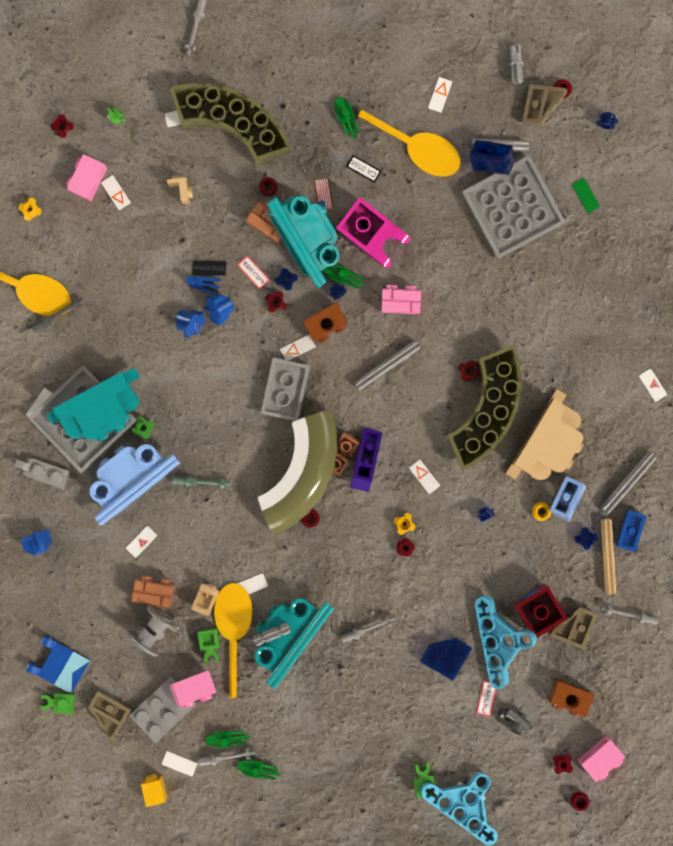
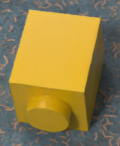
(153, 790)

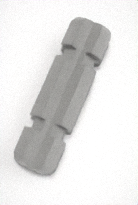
(271, 634)

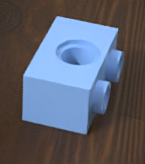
(567, 498)

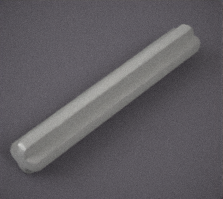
(387, 365)
(628, 482)

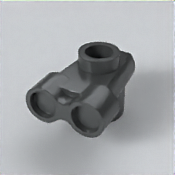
(517, 720)

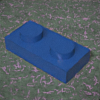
(631, 530)

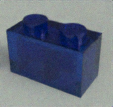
(492, 157)

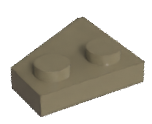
(541, 103)
(576, 628)
(109, 713)

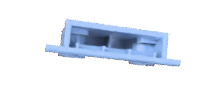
(128, 477)

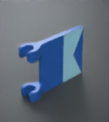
(62, 666)

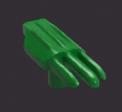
(345, 115)
(341, 275)
(224, 739)
(255, 768)

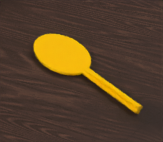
(426, 150)
(40, 293)
(233, 618)

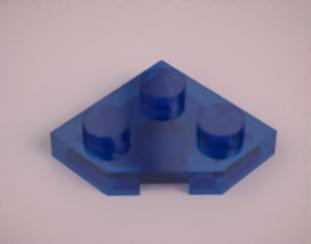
(446, 656)

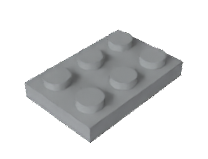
(285, 389)
(159, 712)

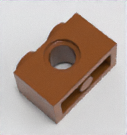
(331, 313)
(582, 698)

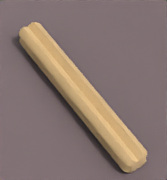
(608, 556)

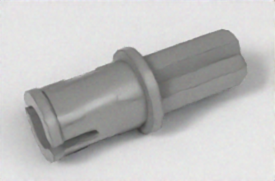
(516, 64)

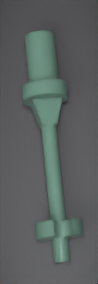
(188, 481)

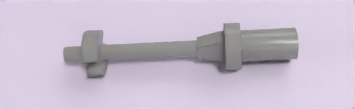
(198, 15)
(642, 616)
(356, 633)
(214, 759)

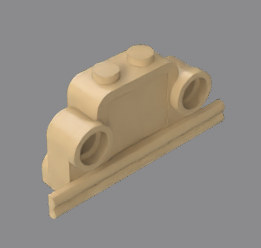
(550, 442)

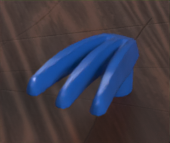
(197, 282)

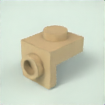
(185, 191)
(205, 599)

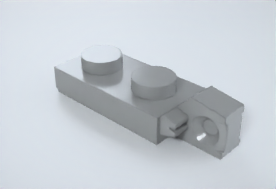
(44, 472)

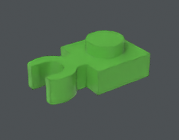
(209, 641)
(61, 702)
(423, 777)

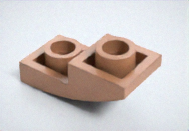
(346, 446)

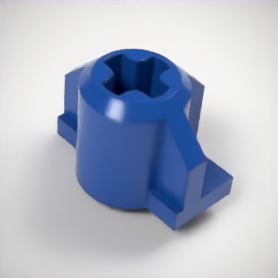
(219, 308)
(189, 322)
(36, 543)

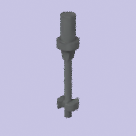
(46, 320)

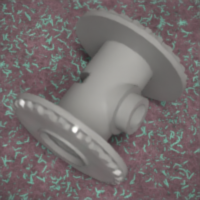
(152, 631)

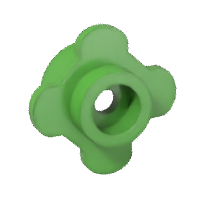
(115, 115)
(138, 428)

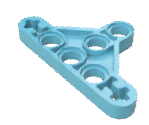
(498, 632)
(471, 810)

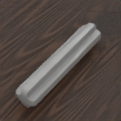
(518, 145)

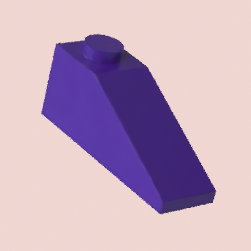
(366, 460)

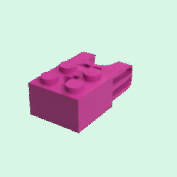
(377, 232)

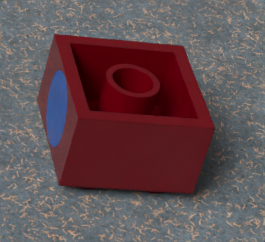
(539, 610)

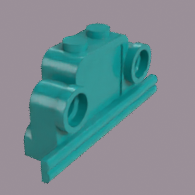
(306, 234)
(99, 409)
(281, 653)

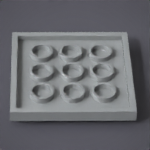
(513, 208)
(82, 451)

